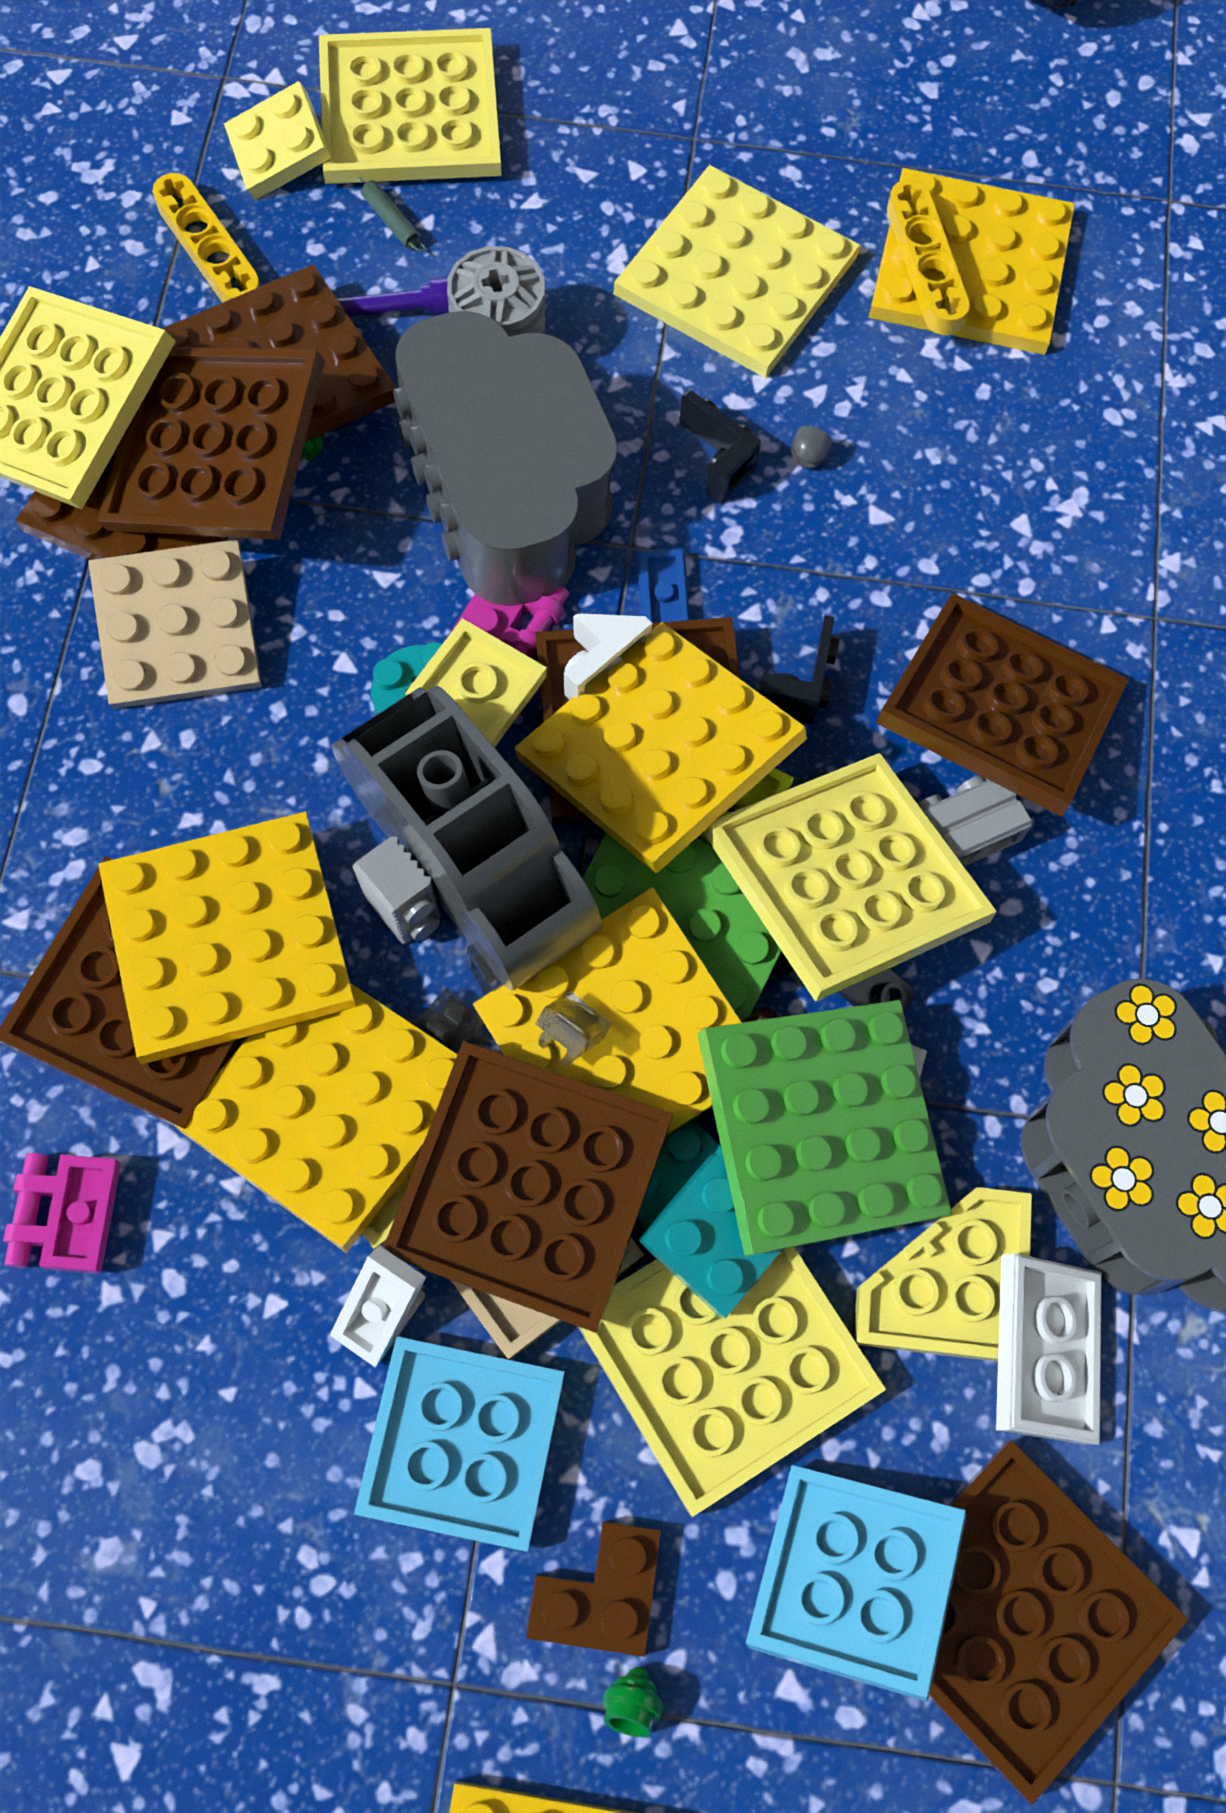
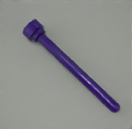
(430, 298)

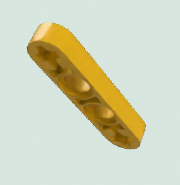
(203, 243)
(932, 255)

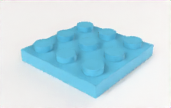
(460, 1444)
(858, 1582)

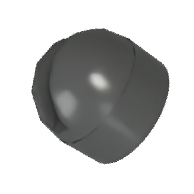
(810, 446)

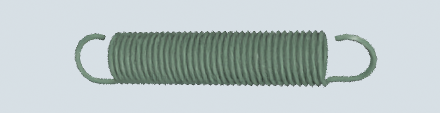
(391, 215)

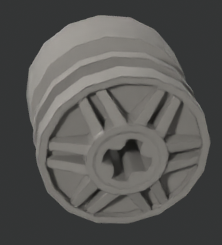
(500, 286)

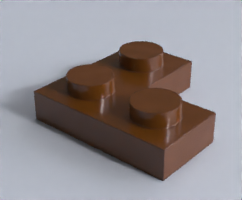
(614, 1609)

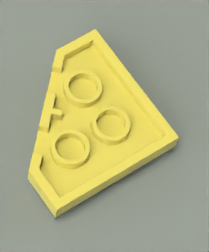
(946, 1283)

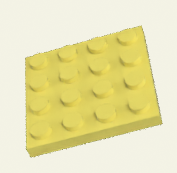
(409, 105)
(736, 270)
(70, 391)
(848, 875)
(731, 1391)

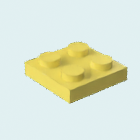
(277, 140)
(483, 678)

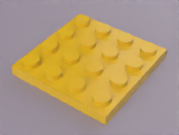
(1007, 255)
(660, 746)
(224, 937)
(653, 992)
(327, 1113)

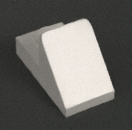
(606, 641)
(379, 1306)

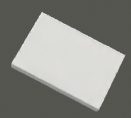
(1049, 1350)

